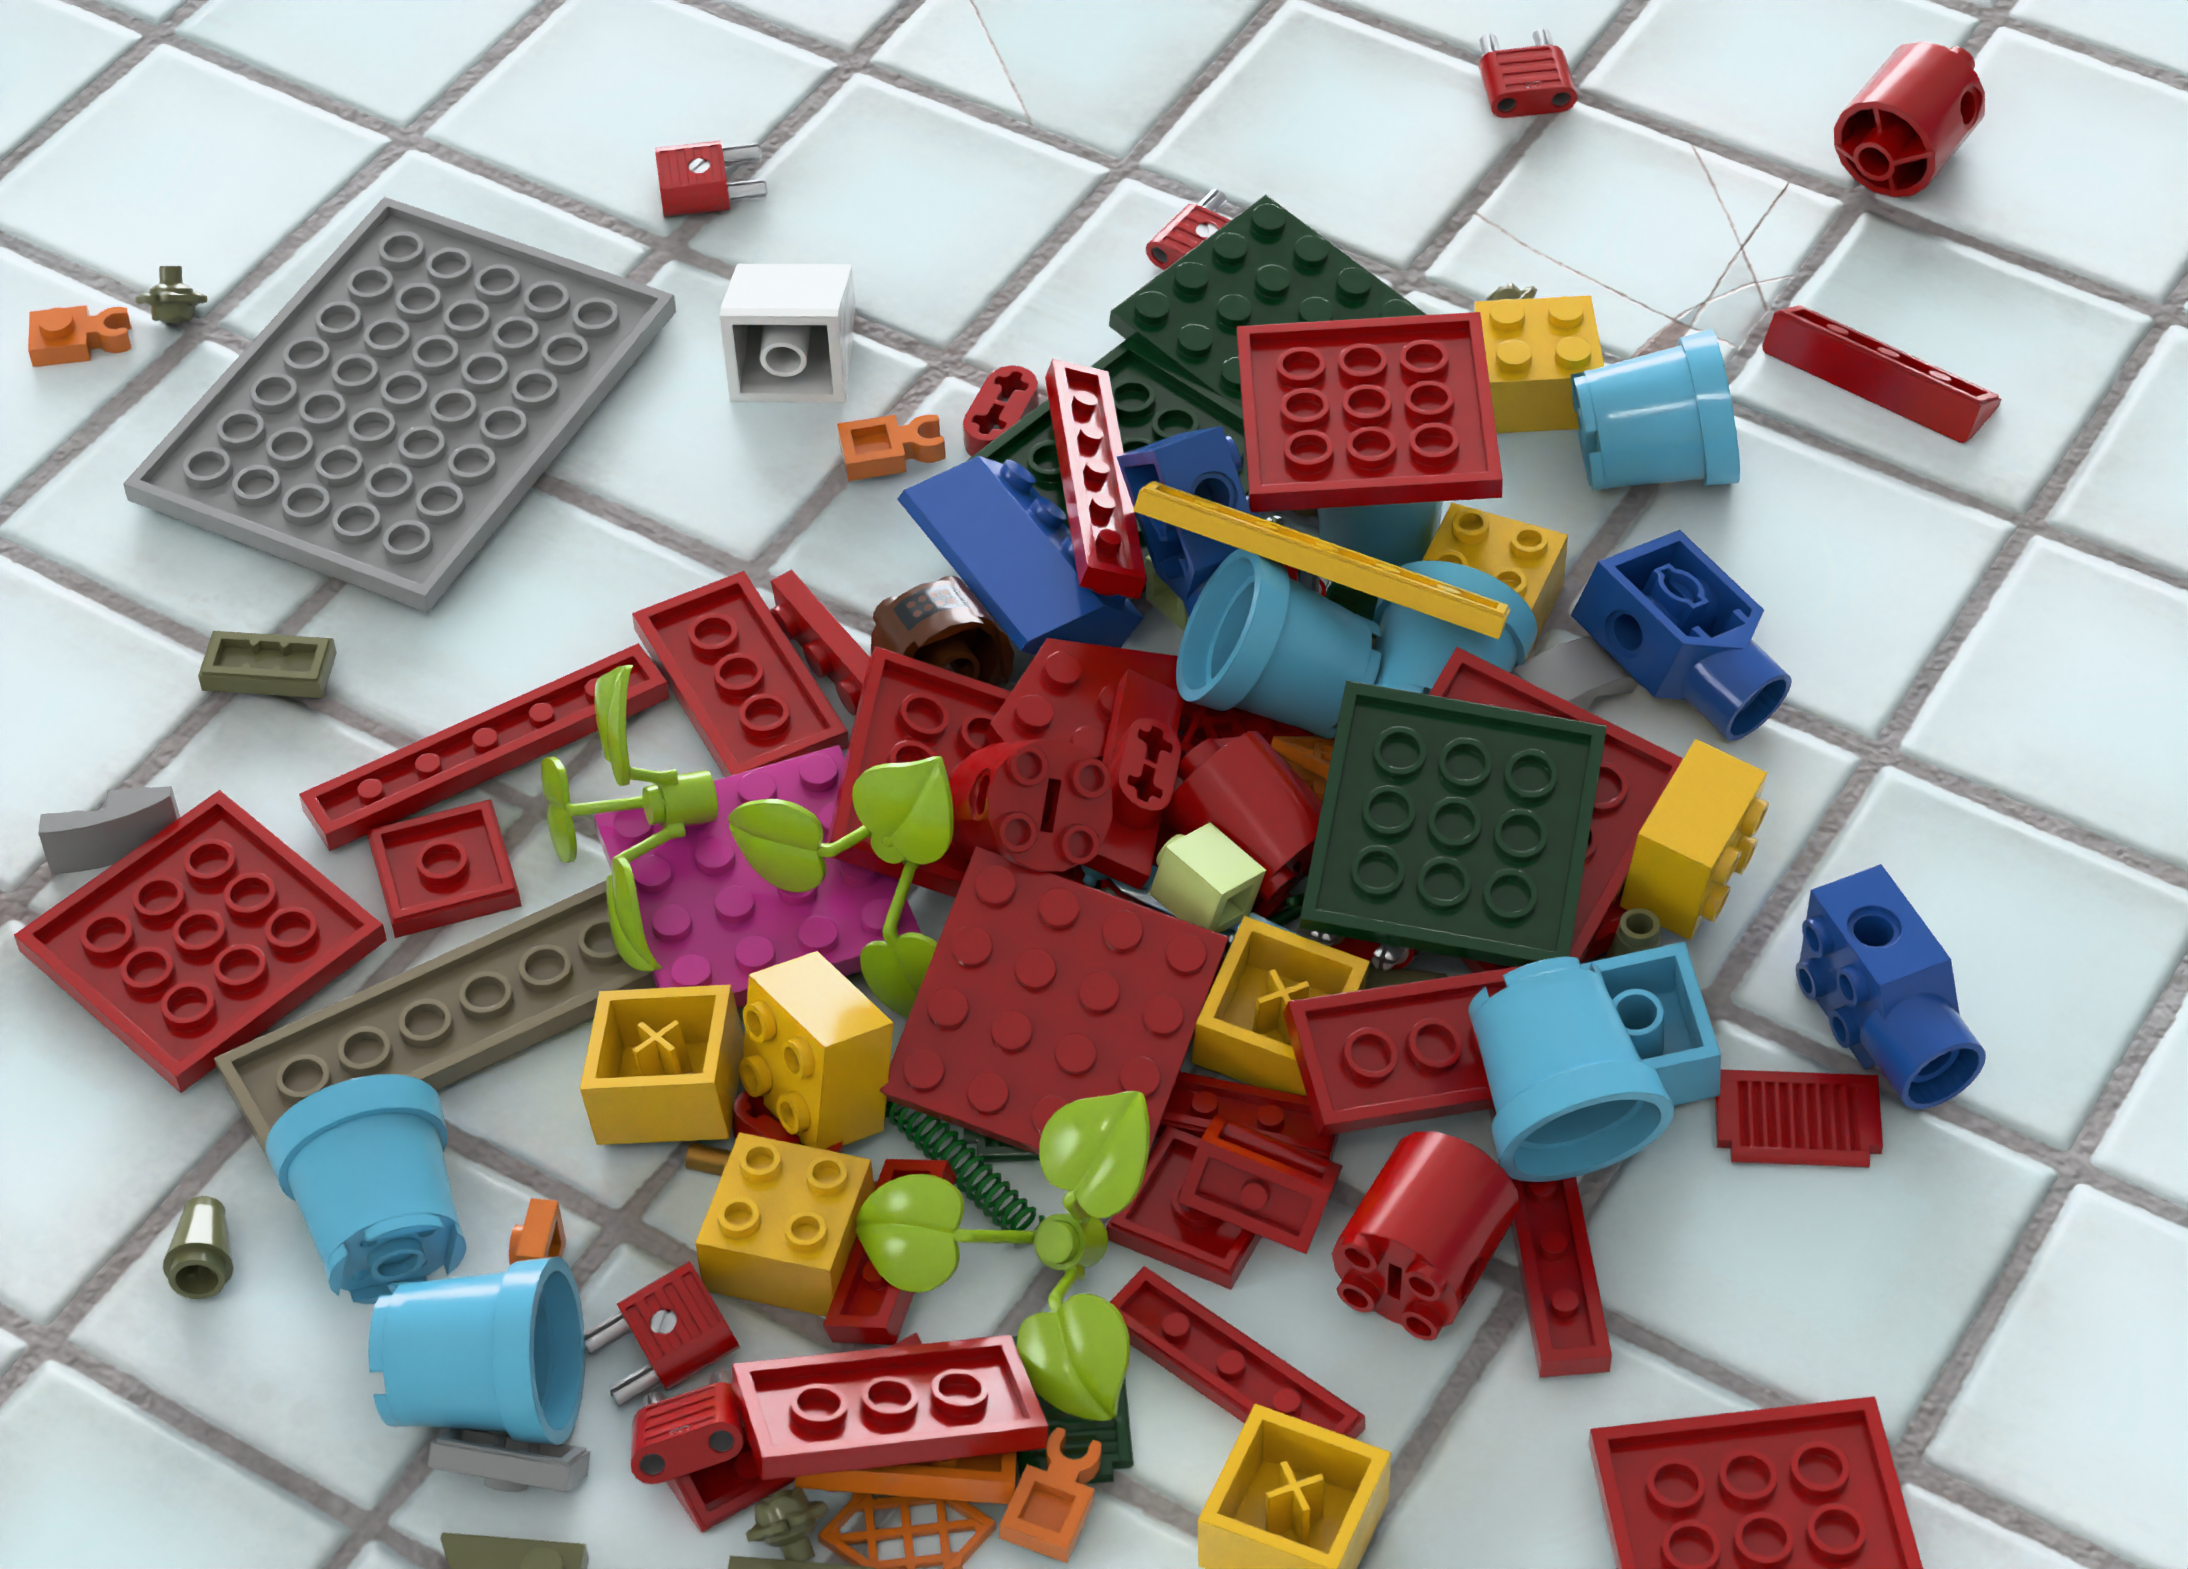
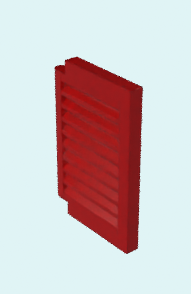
(1799, 1118)

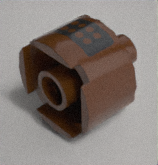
(945, 628)

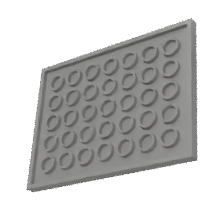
(402, 402)

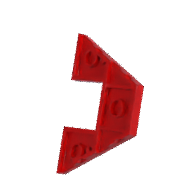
(1071, 698)

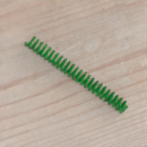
(961, 1170)

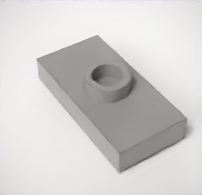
(508, 1463)

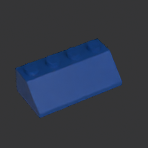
(1015, 555)

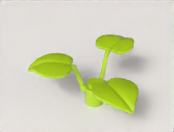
(671, 802)
(909, 821)
(1083, 1345)

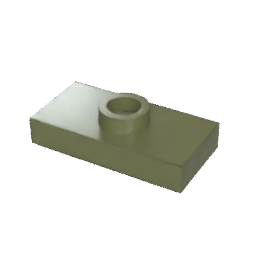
(267, 664)

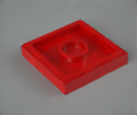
(443, 868)
(1175, 1232)

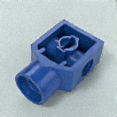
(1199, 464)
(1684, 632)
(1887, 988)

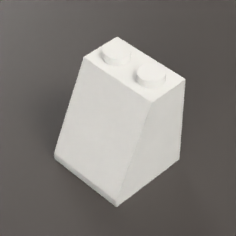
(788, 332)

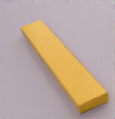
(1323, 558)

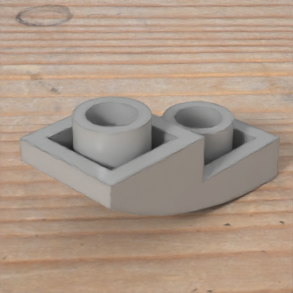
(1577, 672)
(102, 837)

